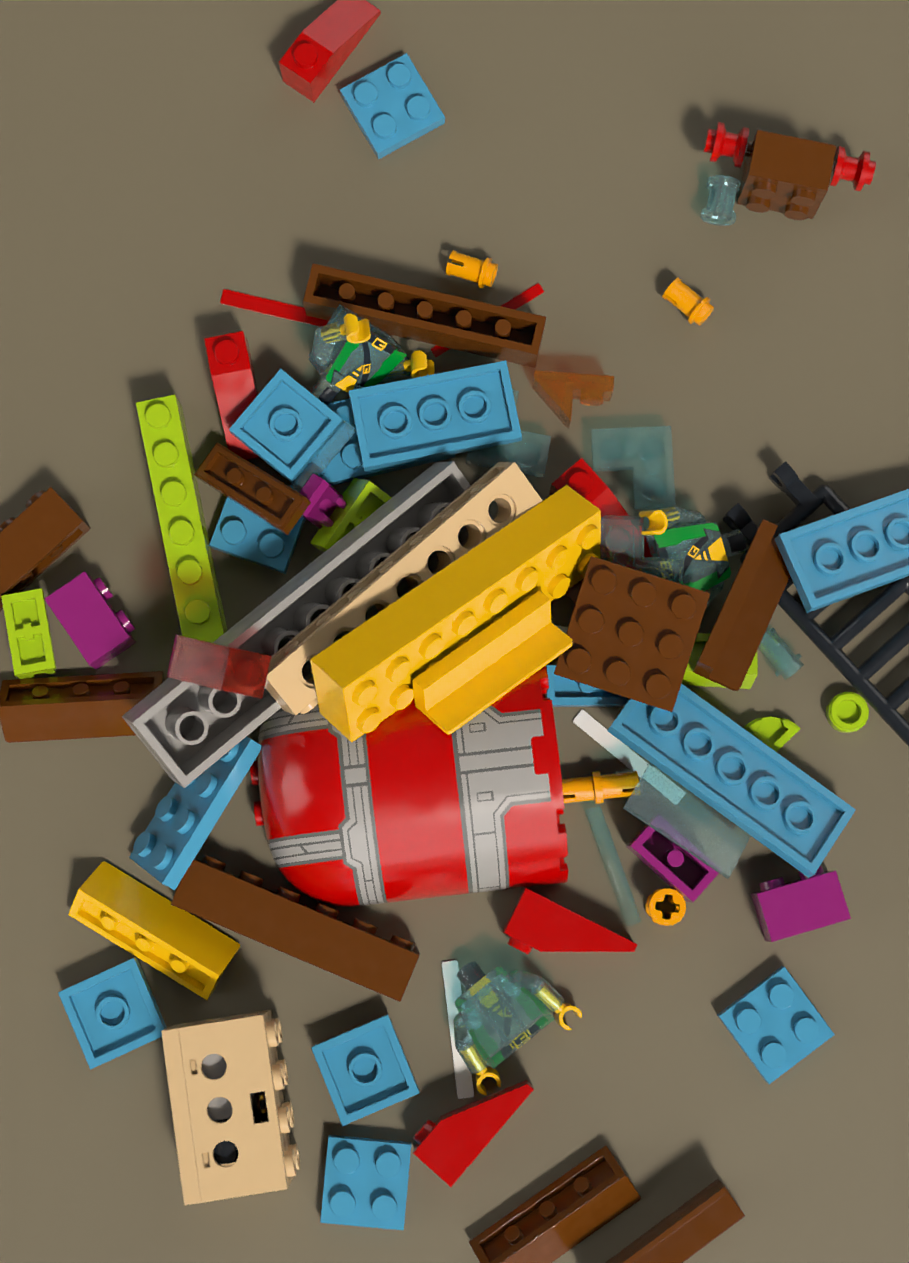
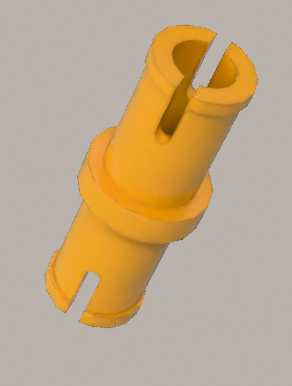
(599, 787)

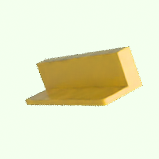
(490, 664)
(153, 929)

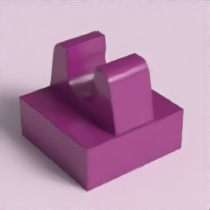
(323, 501)

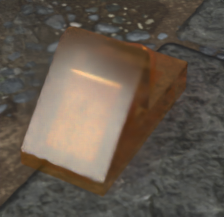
(560, 389)

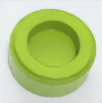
(847, 712)

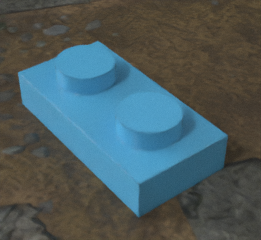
(575, 694)

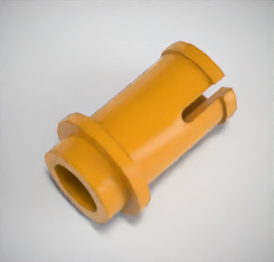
(473, 269)
(688, 302)

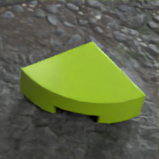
(772, 730)

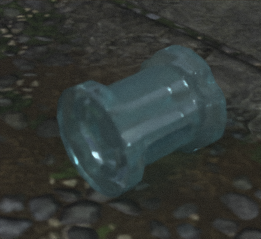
(721, 200)

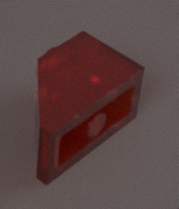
(219, 666)

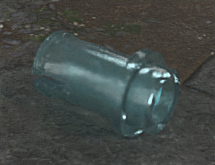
(780, 654)

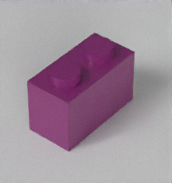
(91, 620)
(672, 863)
(799, 905)

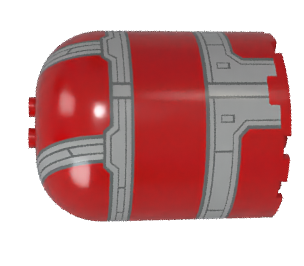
(413, 806)

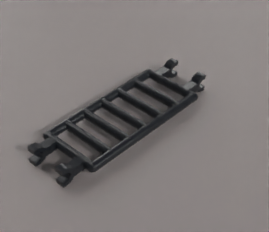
(807, 502)

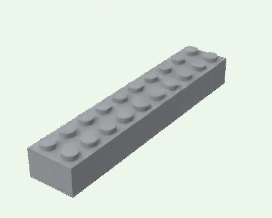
(196, 725)

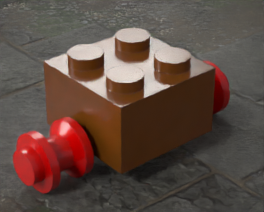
(787, 171)

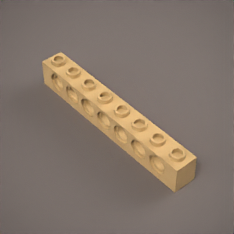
(502, 483)

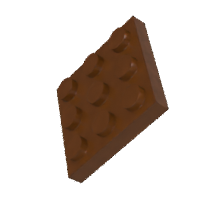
(632, 633)

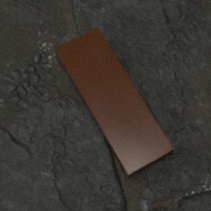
(252, 488)

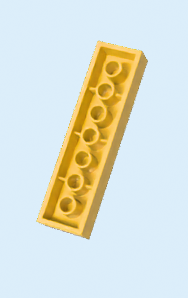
(373, 666)

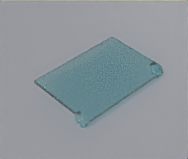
(687, 820)

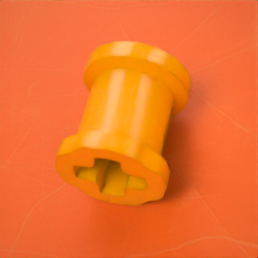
(673, 897)

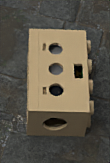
(220, 1086)

